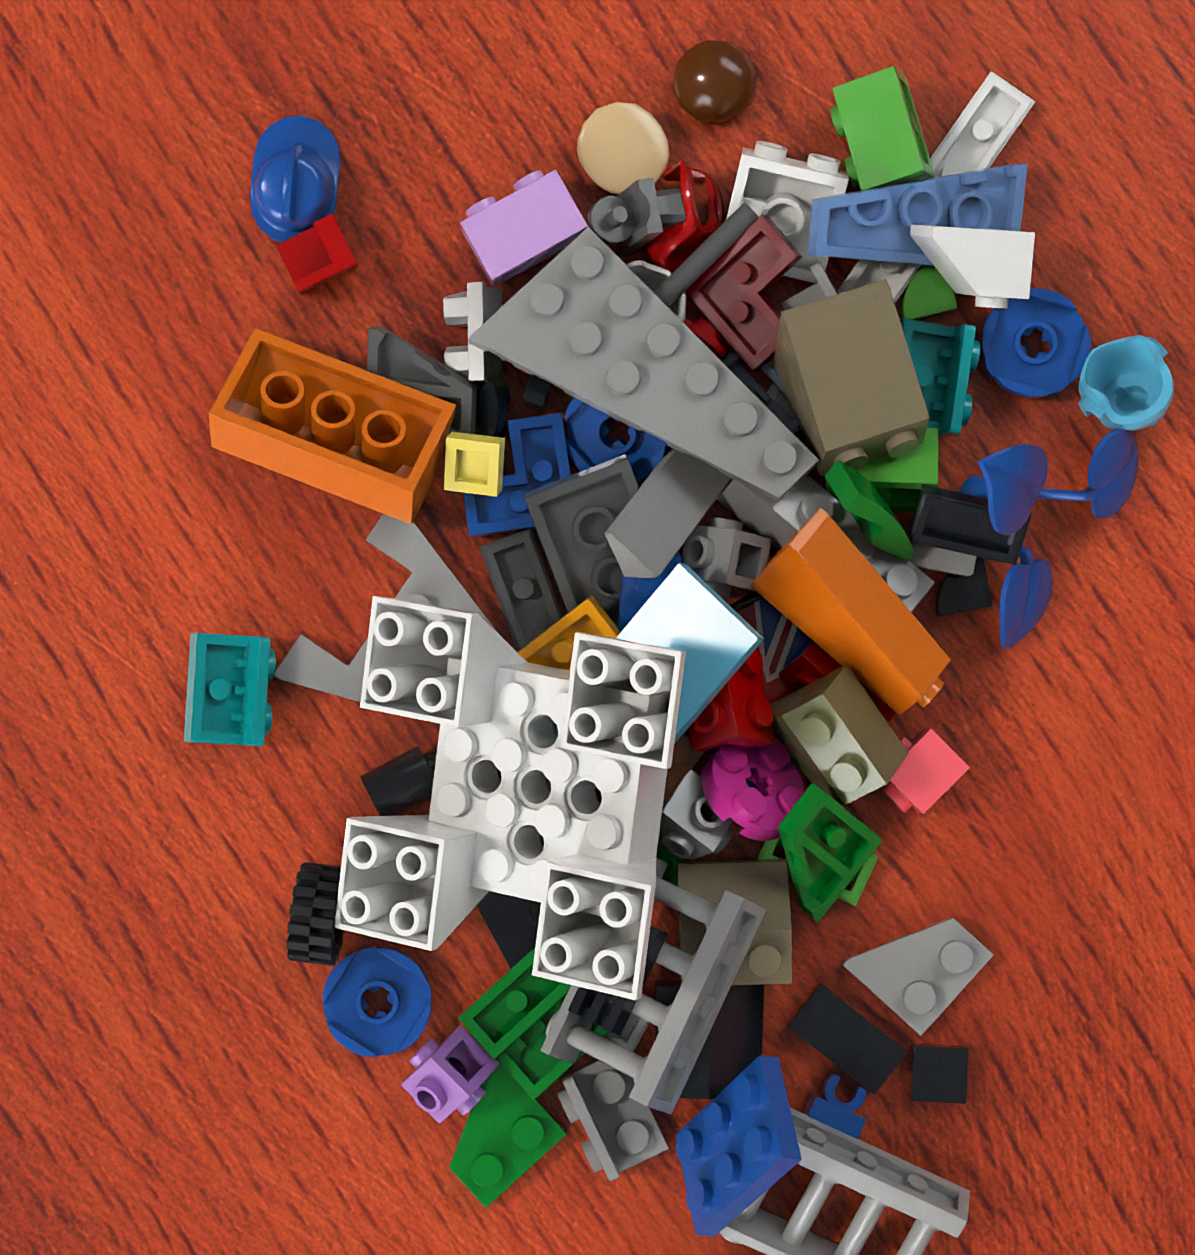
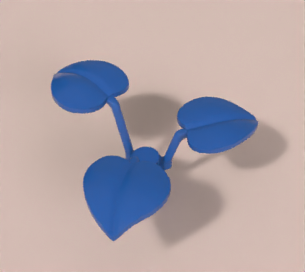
(1013, 482)

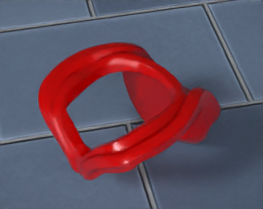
(682, 239)

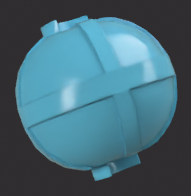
(1126, 383)

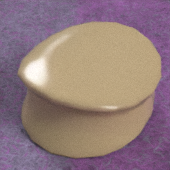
(622, 146)

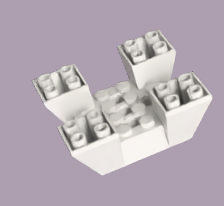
(597, 869)

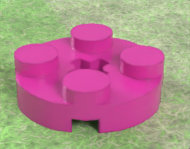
(730, 796)

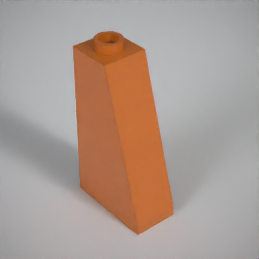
(853, 614)

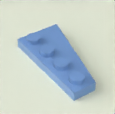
(879, 220)

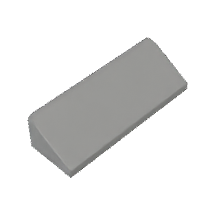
(663, 513)

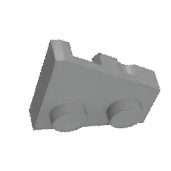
(921, 970)

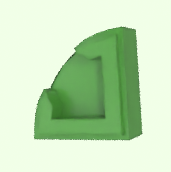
(927, 295)

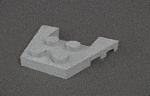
(428, 584)

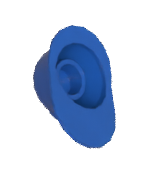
(294, 177)

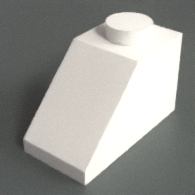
(980, 261)

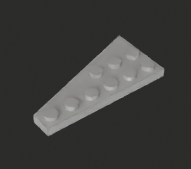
(624, 352)

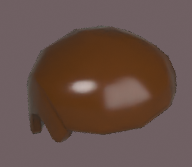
(714, 81)

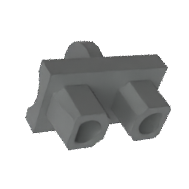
(635, 215)

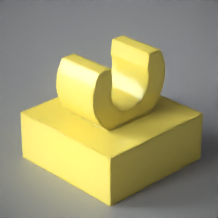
(474, 464)

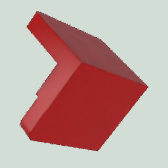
(317, 255)

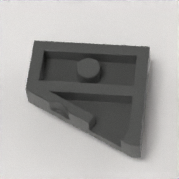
(410, 366)

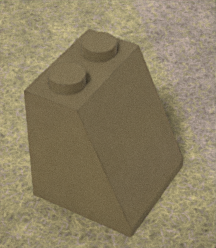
(851, 377)

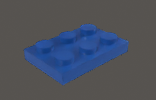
(737, 1146)

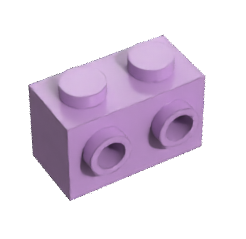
(523, 226)

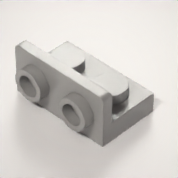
(617, 1126)

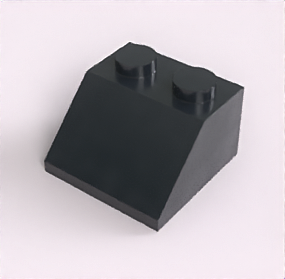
(732, 1041)

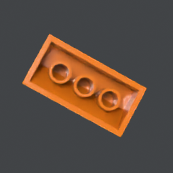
(331, 425)

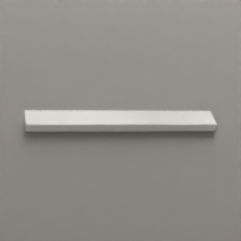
(967, 147)

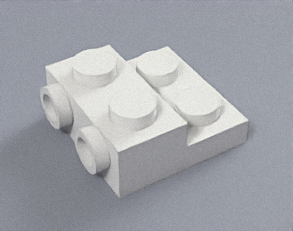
(785, 193)

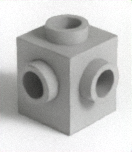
(715, 555)
(689, 824)

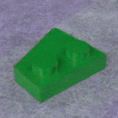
(823, 849)
(502, 1137)

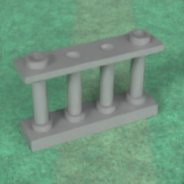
(689, 1019)
(866, 1169)

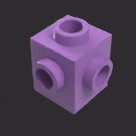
(449, 1074)

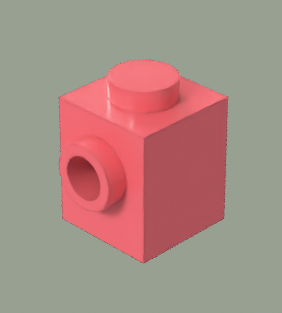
(924, 773)

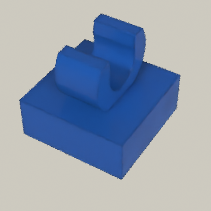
(836, 1113)

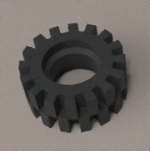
(313, 916)

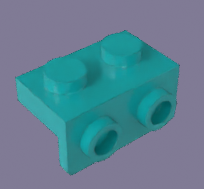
(942, 364)
(228, 689)

